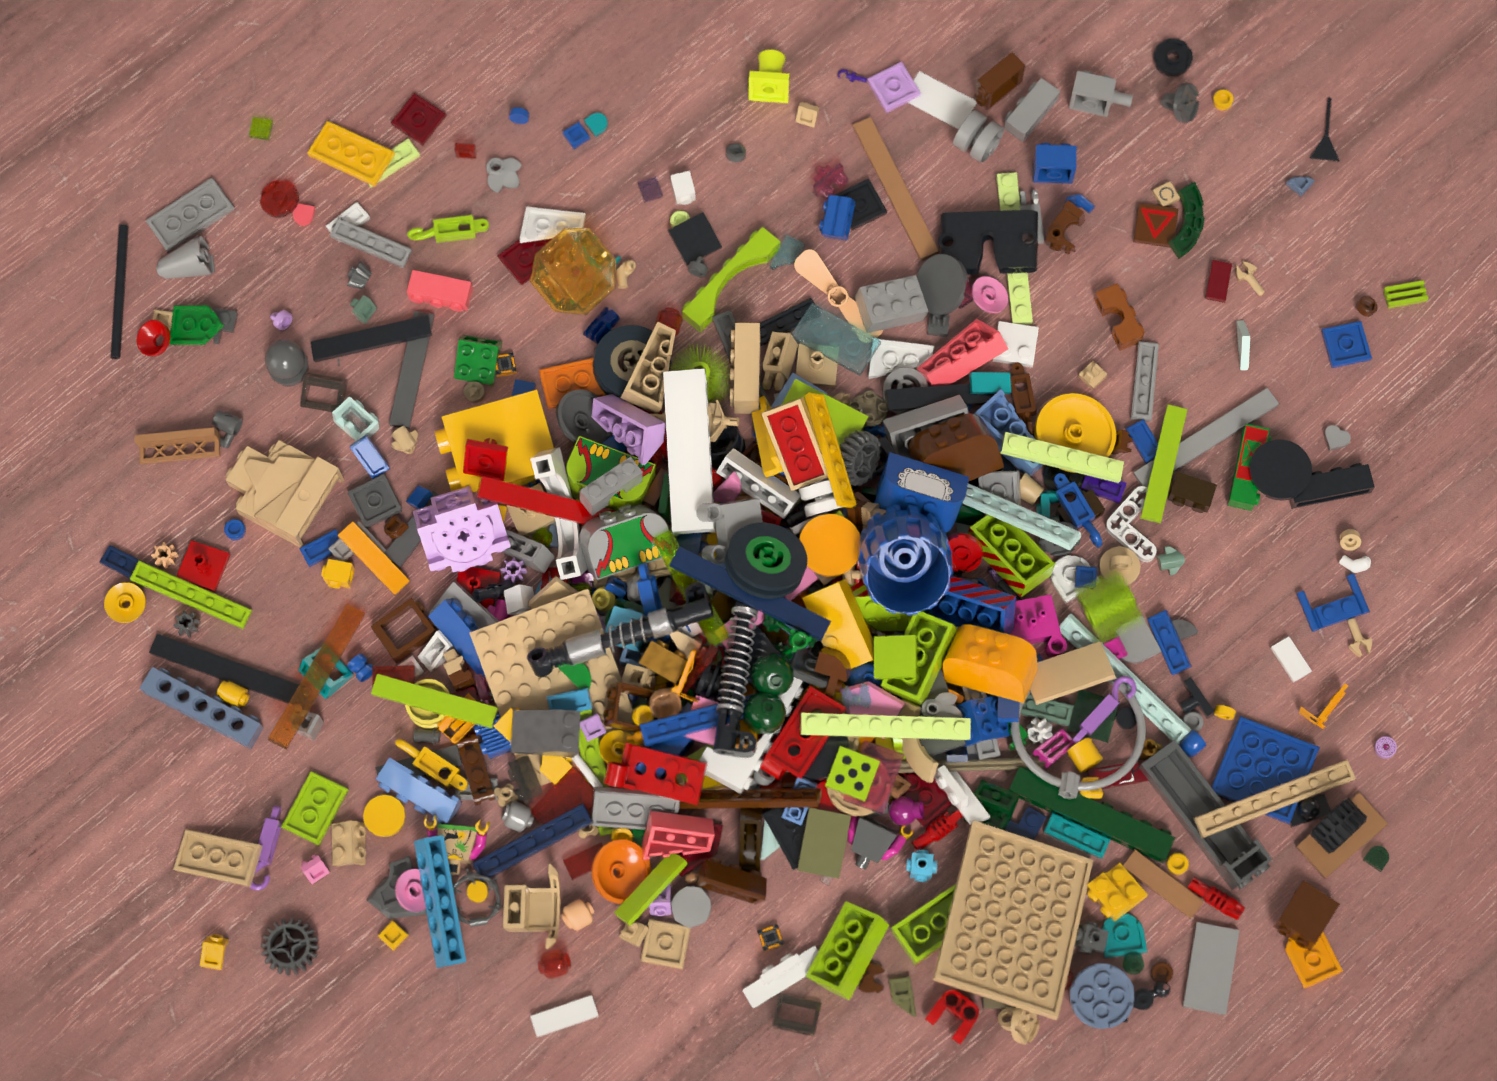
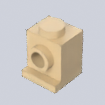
(639, 676)

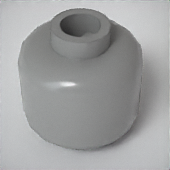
(517, 816)

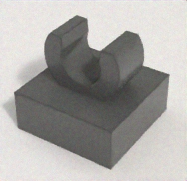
(938, 325)

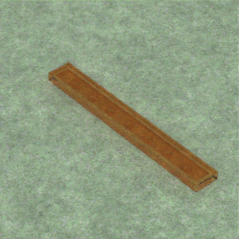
(316, 677)

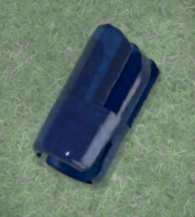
(601, 325)

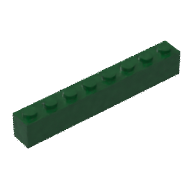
(1095, 816)

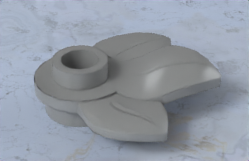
(505, 176)
(944, 706)

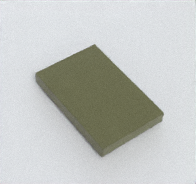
(824, 843)

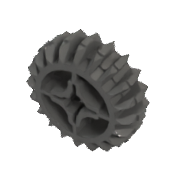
(860, 456)
(299, 944)

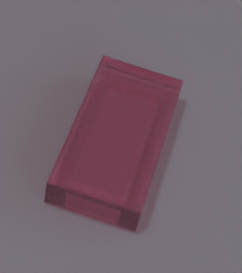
(483, 689)

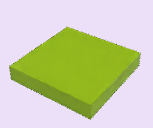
(895, 657)

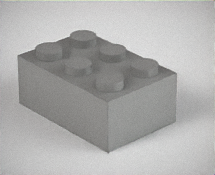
(891, 304)

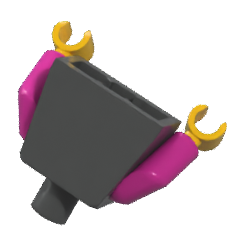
(874, 840)

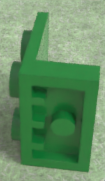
(477, 359)

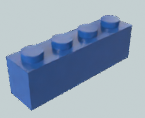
(456, 627)

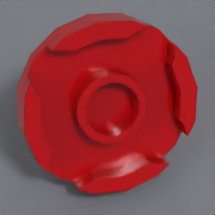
(965, 551)

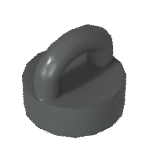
(697, 267)

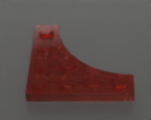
(702, 660)

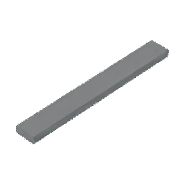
(1216, 432)

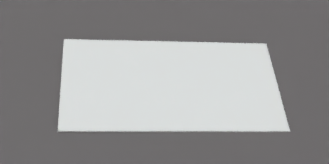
(942, 101)

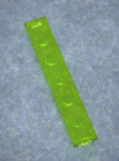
(667, 547)

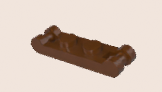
(475, 769)

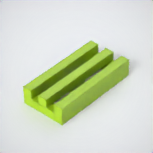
(1418, 284)

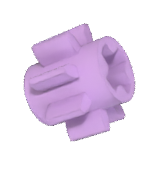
(509, 568)

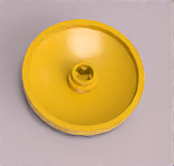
(1077, 424)

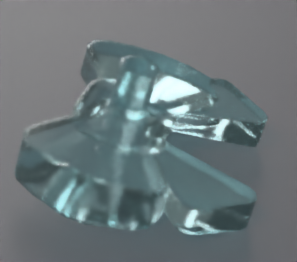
(863, 698)

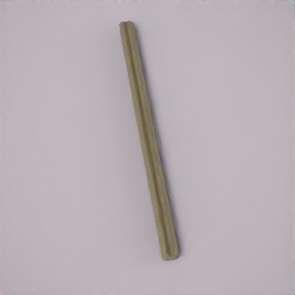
(978, 765)

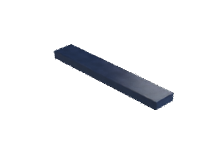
(533, 842)

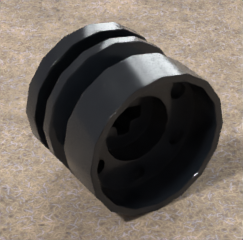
(729, 439)
(709, 682)

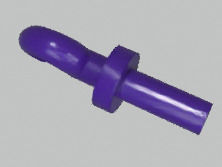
(852, 76)

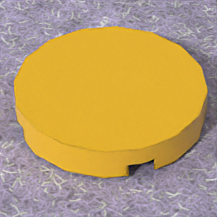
(384, 816)

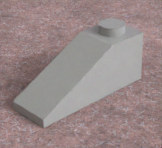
(530, 552)

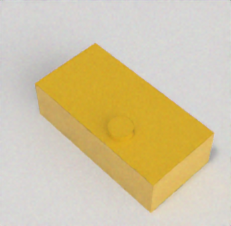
(848, 629)

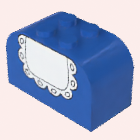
(922, 485)

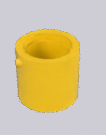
(1084, 755)

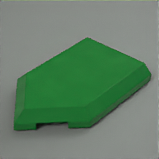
(193, 325)

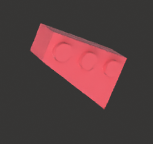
(676, 834)

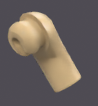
(623, 272)

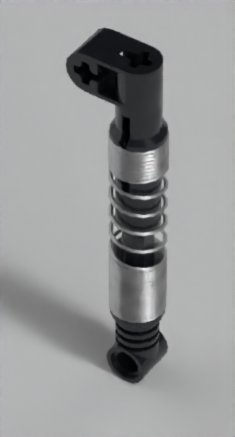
(594, 644)

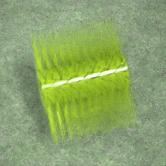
(703, 365)
(1109, 606)

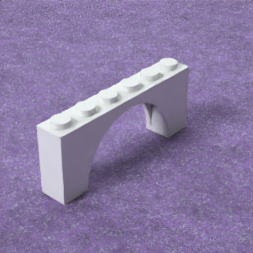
(550, 469)
(736, 771)

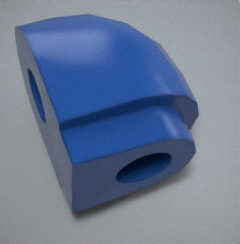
(1192, 744)

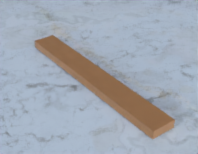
(895, 189)

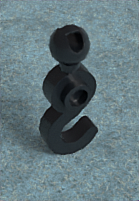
(1144, 998)

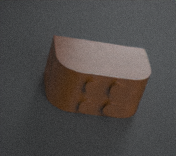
(958, 446)

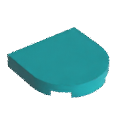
(1124, 936)

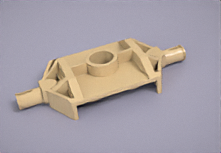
(717, 420)

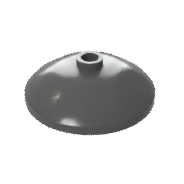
(577, 407)

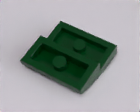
(997, 802)

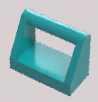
(330, 686)

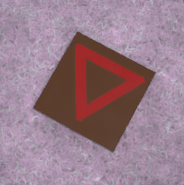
(1155, 225)

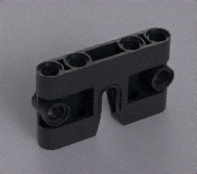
(1005, 228)

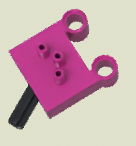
(1036, 620)

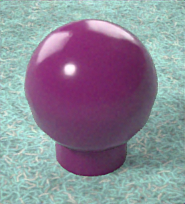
(905, 810)

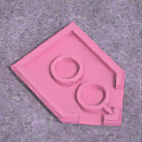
(881, 702)

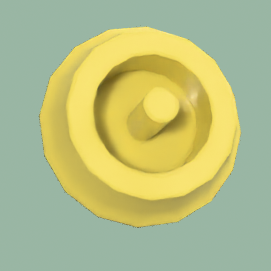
(603, 599)

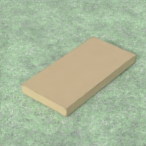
(1071, 673)
(218, 857)

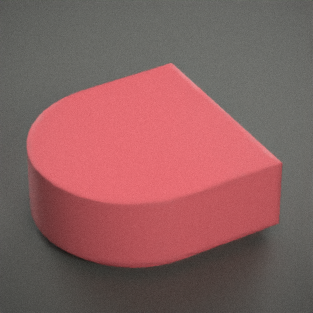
(303, 214)

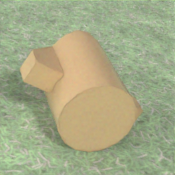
(404, 440)

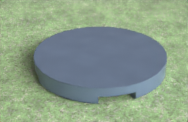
(1102, 995)

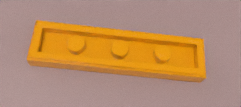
(373, 558)

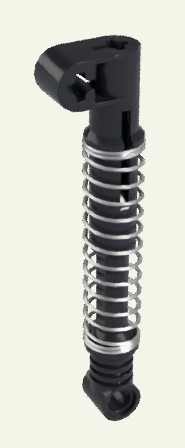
(734, 682)

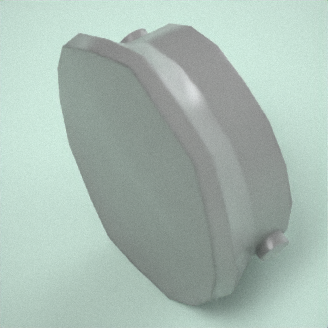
(691, 906)

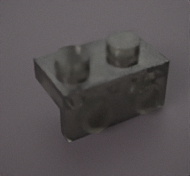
(526, 779)

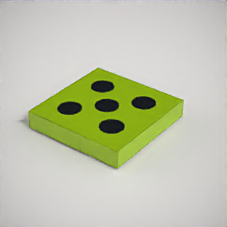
(852, 773)

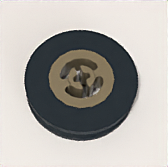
(621, 341)

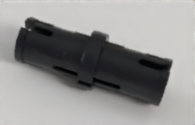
(492, 591)

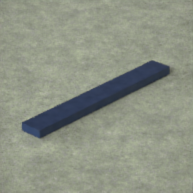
(778, 608)

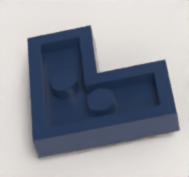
(1028, 825)

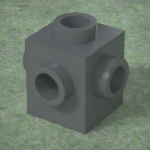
(1090, 938)

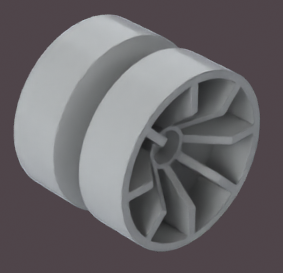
(981, 138)

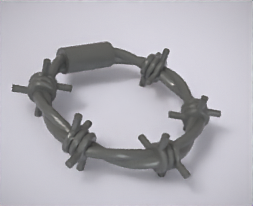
(496, 907)

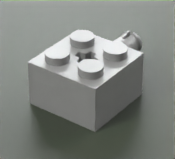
(1096, 94)

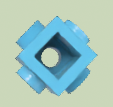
(918, 873)

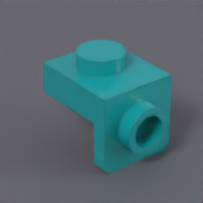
(1045, 499)

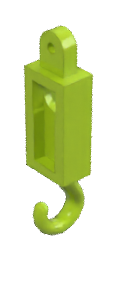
(447, 229)

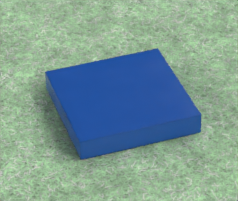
(1346, 344)

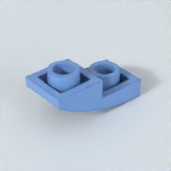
(797, 814)

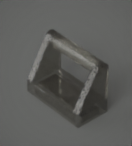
(326, 382)
(793, 1026)

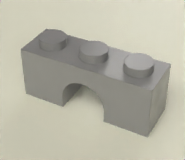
(599, 492)

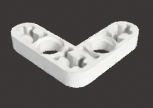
(1126, 528)

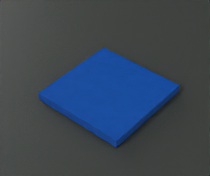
(1261, 760)

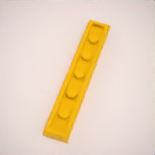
(830, 450)

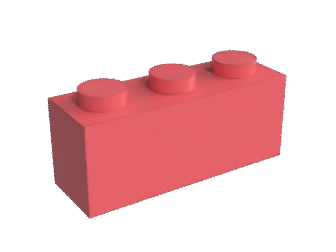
(439, 291)

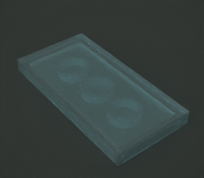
(836, 339)

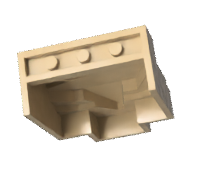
(282, 489)

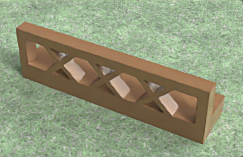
(178, 438)

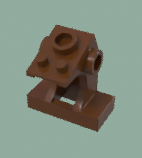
(1068, 217)

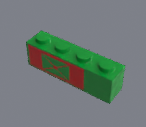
(1243, 492)

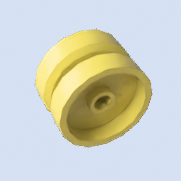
(422, 718)

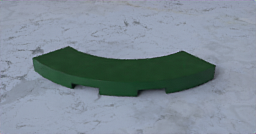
(1192, 220)

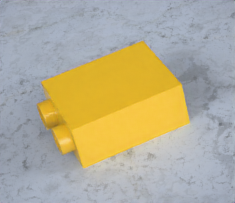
(511, 422)

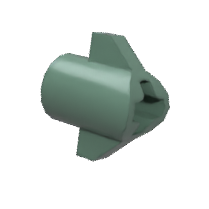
(1170, 560)

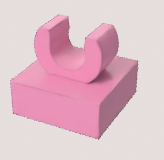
(314, 869)

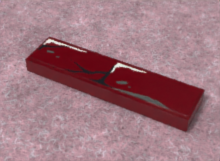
(1134, 776)

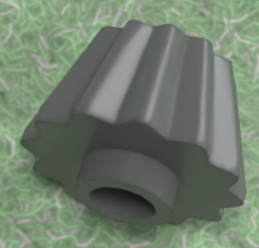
(359, 276)

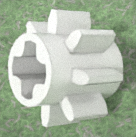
(1039, 730)

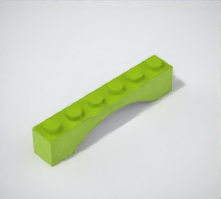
(758, 250)

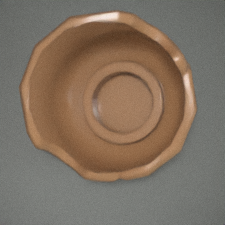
(665, 703)

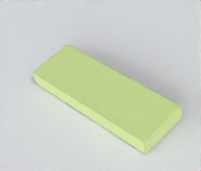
(404, 154)

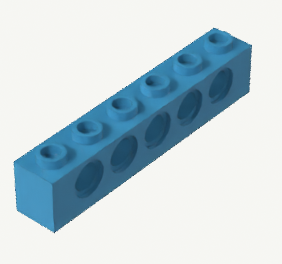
(440, 901)

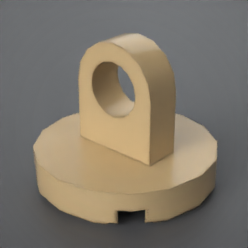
(1124, 561)
(1023, 1024)

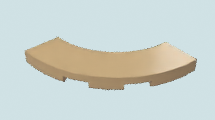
(916, 754)

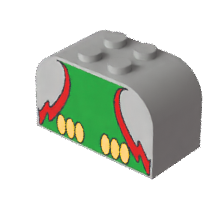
(621, 540)

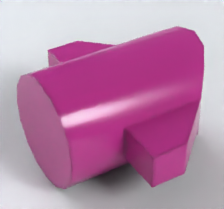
(499, 610)

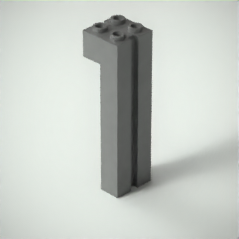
(1190, 796)

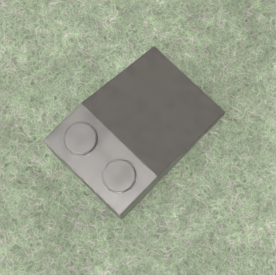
(545, 732)

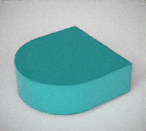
(596, 123)

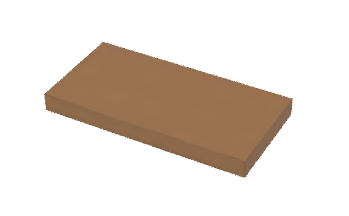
(1328, 863)

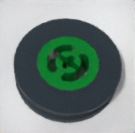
(759, 575)

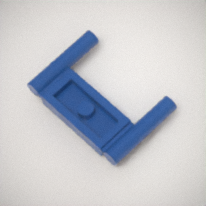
(1337, 610)

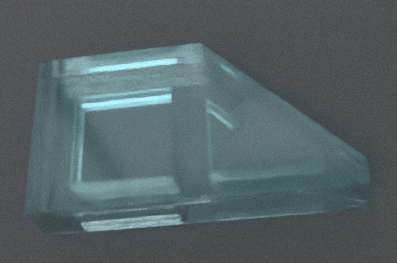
(787, 253)

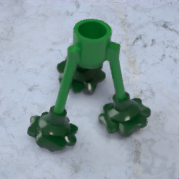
(797, 639)

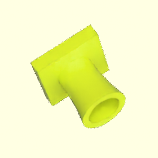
(769, 82)

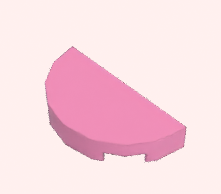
(728, 490)

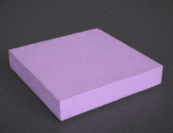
(893, 87)

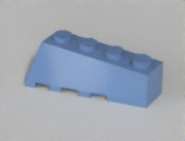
(1001, 418)
(418, 791)

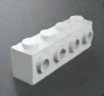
(769, 490)

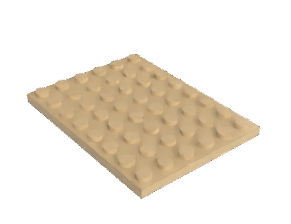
(513, 684)
(1013, 920)

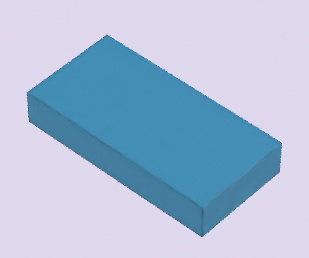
(571, 700)

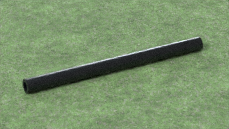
(119, 292)

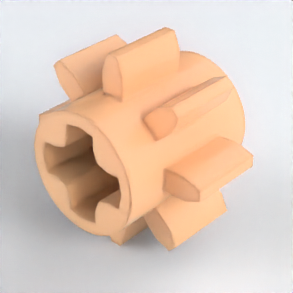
(165, 550)

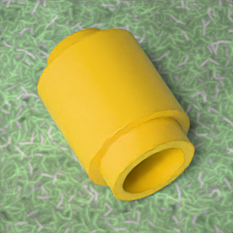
(233, 694)

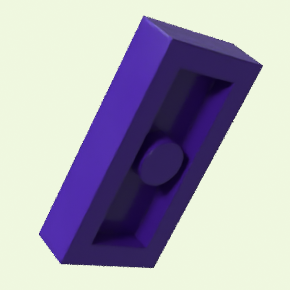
(1104, 488)

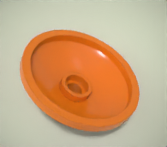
(631, 870)

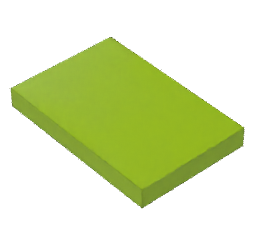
(315, 808)

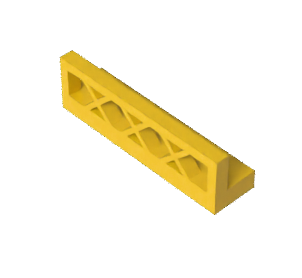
(768, 455)

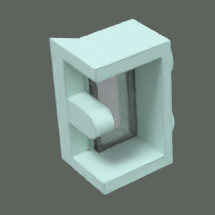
(355, 420)

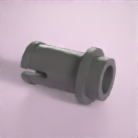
(432, 736)

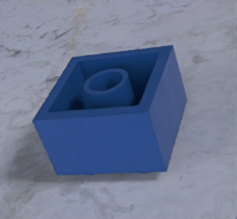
(1054, 163)

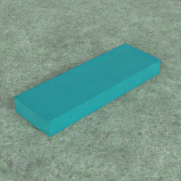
(1077, 836)

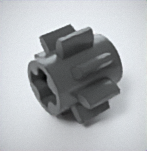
(181, 622)

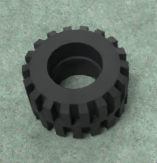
(1338, 825)

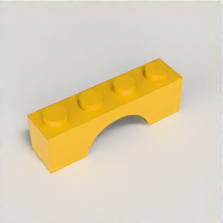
(552, 766)

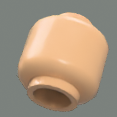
(577, 915)

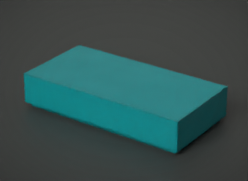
(989, 382)

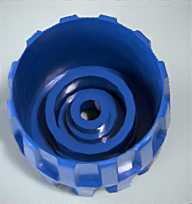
(907, 580)

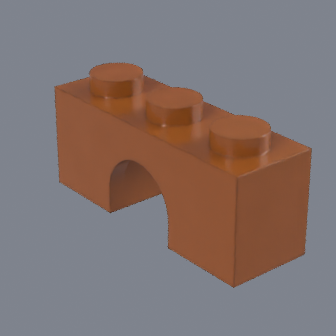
(1114, 301)

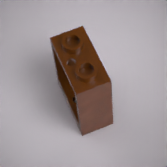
(999, 81)
(414, 644)
(613, 696)

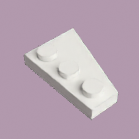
(547, 223)
(896, 355)

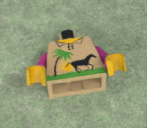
(461, 842)

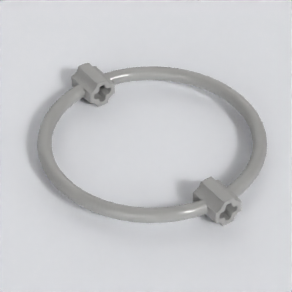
(1069, 781)

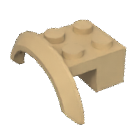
(534, 908)

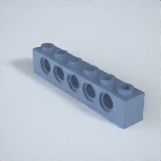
(245, 736)

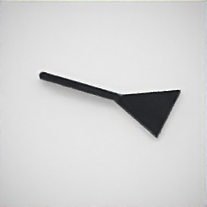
(1325, 149)

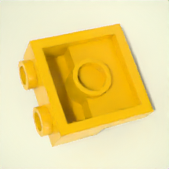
(1115, 892)

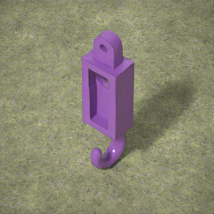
(1104, 709)
(268, 840)

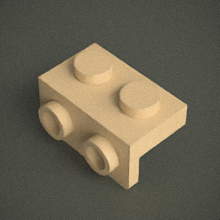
(348, 843)

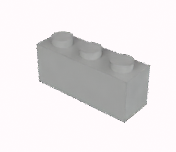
(1031, 109)

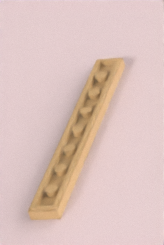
(1274, 798)

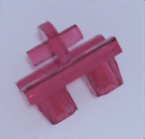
(826, 177)

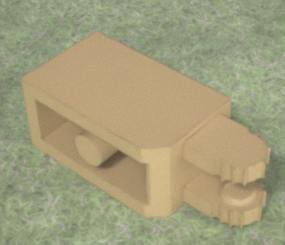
(779, 359)

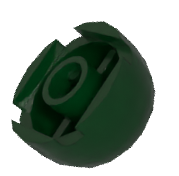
(772, 674)
(764, 713)

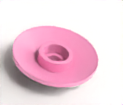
(989, 294)
(412, 880)

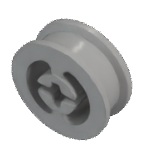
(902, 378)

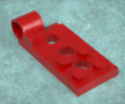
(778, 759)
(626, 776)

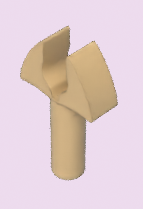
(1249, 277)
(1367, 643)

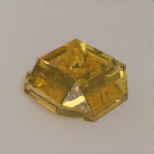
(555, 271)

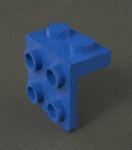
(983, 720)

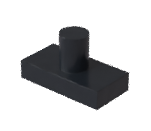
(1195, 700)

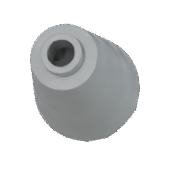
(187, 261)

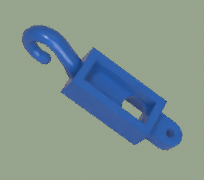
(1078, 510)
(649, 595)

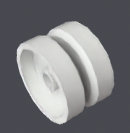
(823, 496)

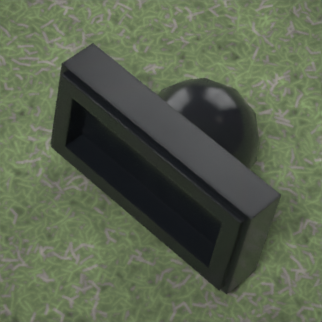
(1310, 810)

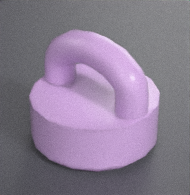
(281, 319)

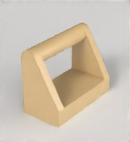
(685, 643)

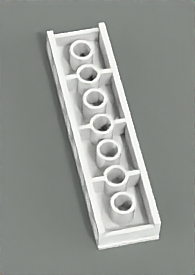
(688, 449)

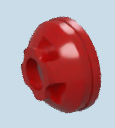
(148, 335)

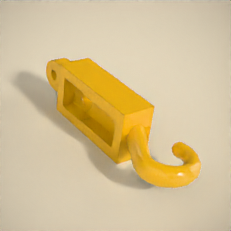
(431, 764)

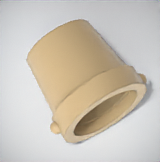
(1029, 489)

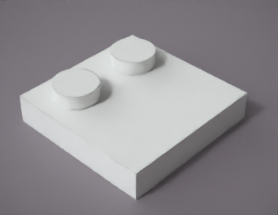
(1020, 342)

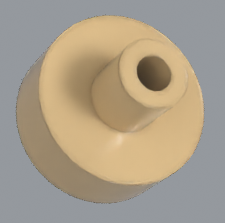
(1350, 539)
(852, 575)

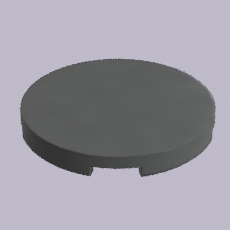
(942, 283)

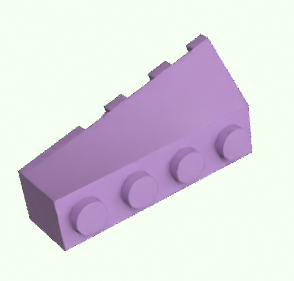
(629, 425)

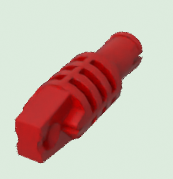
(937, 830)
(1218, 899)

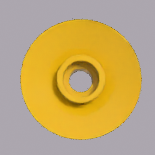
(118, 596)
(614, 742)

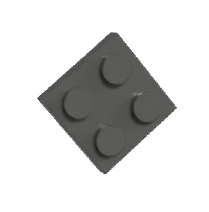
(374, 501)

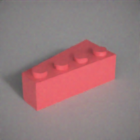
(963, 354)

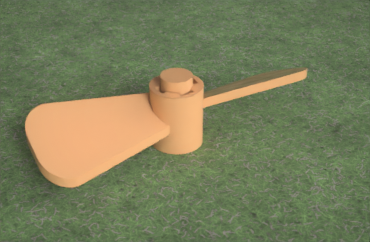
(814, 270)

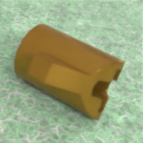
(1149, 749)

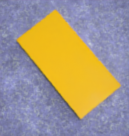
(351, 153)

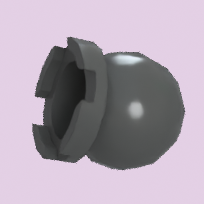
(286, 362)

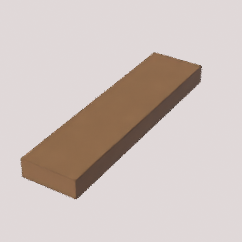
(1163, 884)

